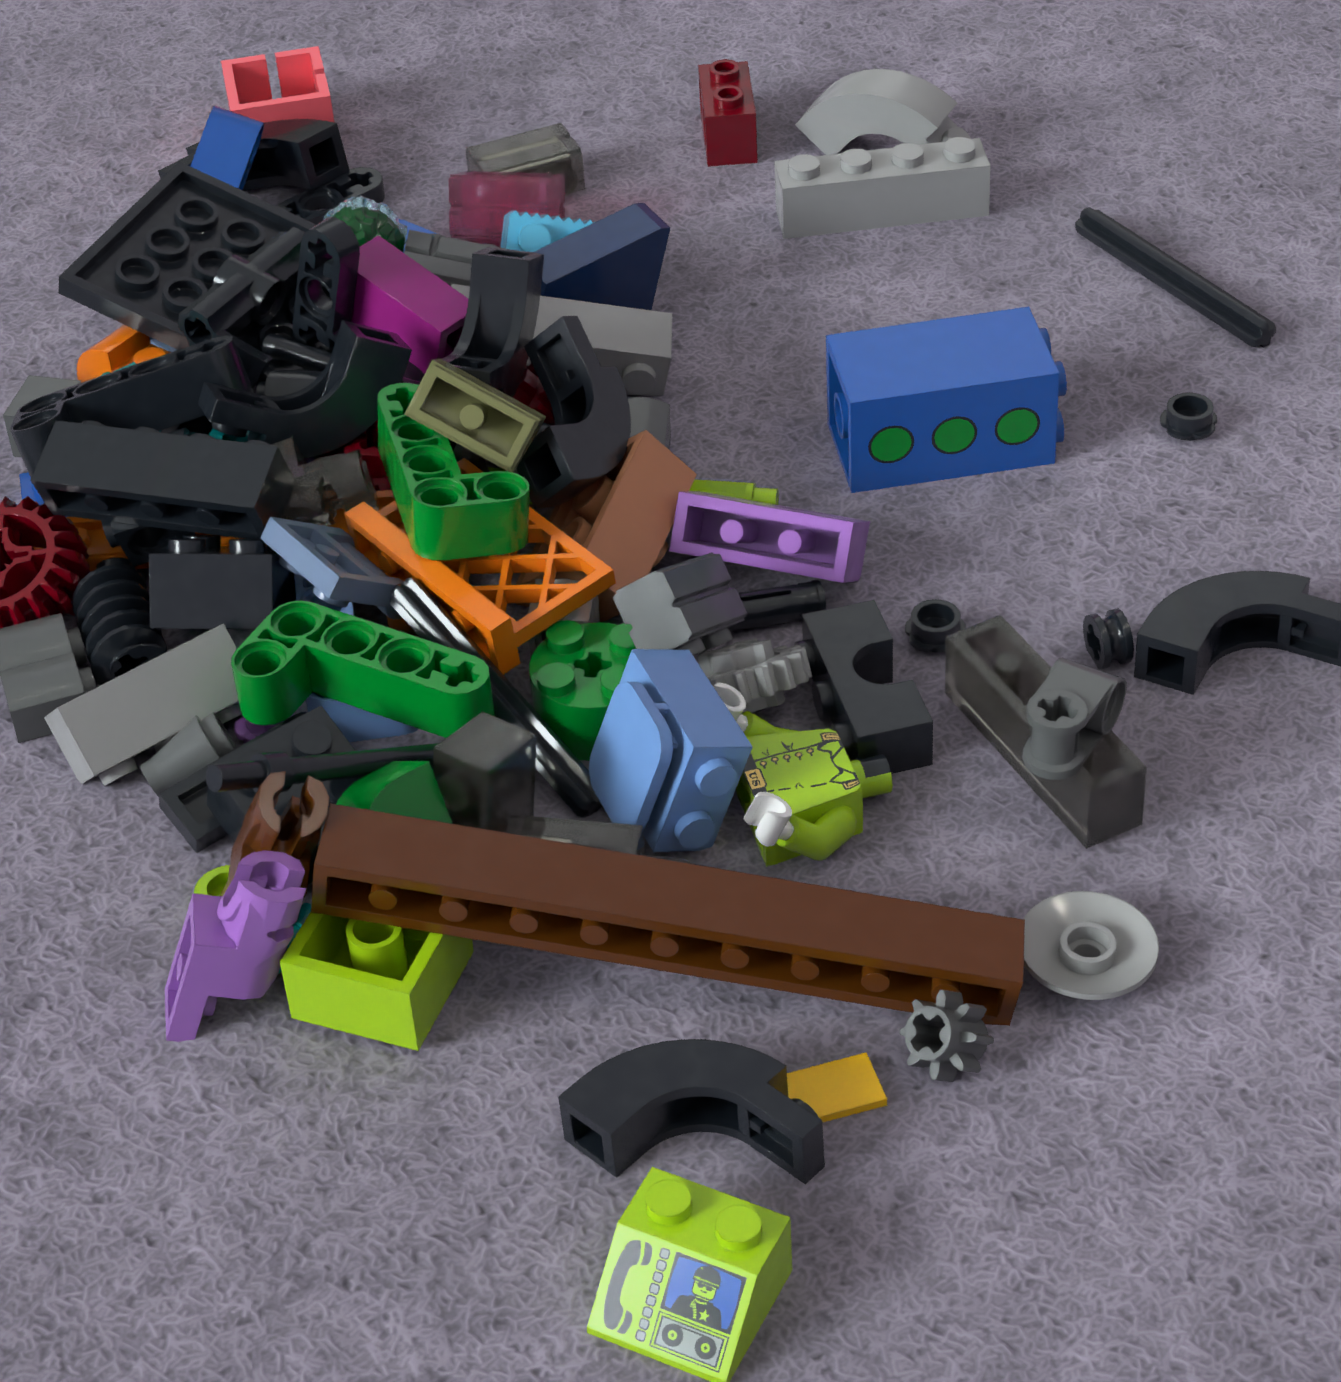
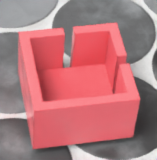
(301, 85)

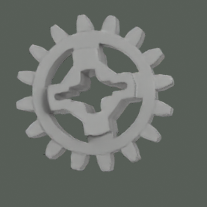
(757, 670)

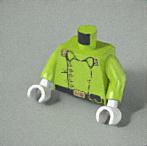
(801, 786)

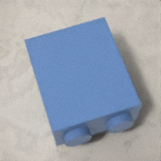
(668, 752)

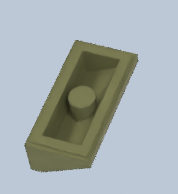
(474, 414)

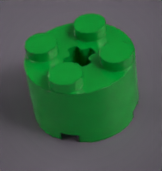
(576, 677)

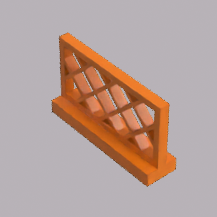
(483, 608)

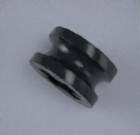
(1108, 638)

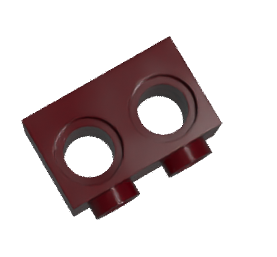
(727, 113)

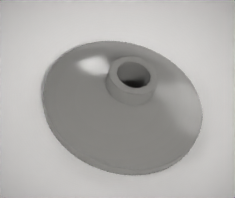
(1089, 945)

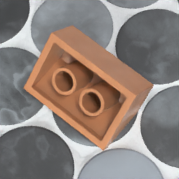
(623, 516)

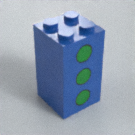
(943, 399)

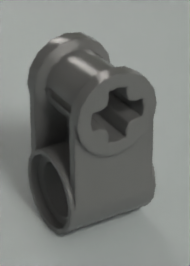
(1070, 717)

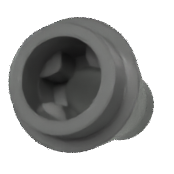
(188, 752)

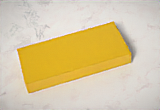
(838, 1087)

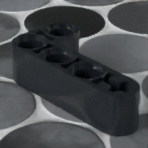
(143, 395)

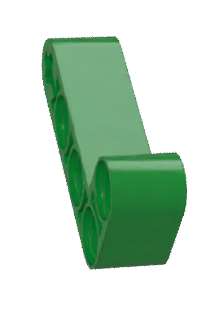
(440, 508)
(357, 663)

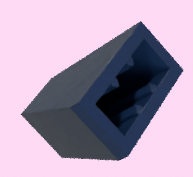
(609, 260)

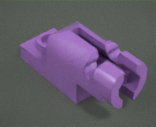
(233, 940)

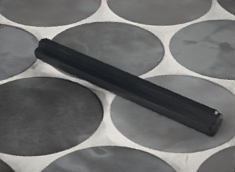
(1176, 278)
(553, 757)

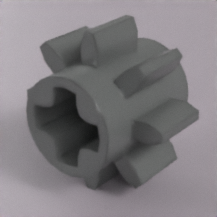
(946, 1035)

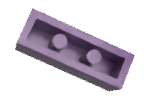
(770, 536)

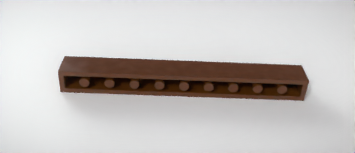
(663, 914)

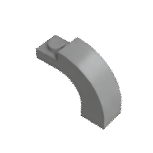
(879, 104)

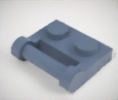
(330, 563)

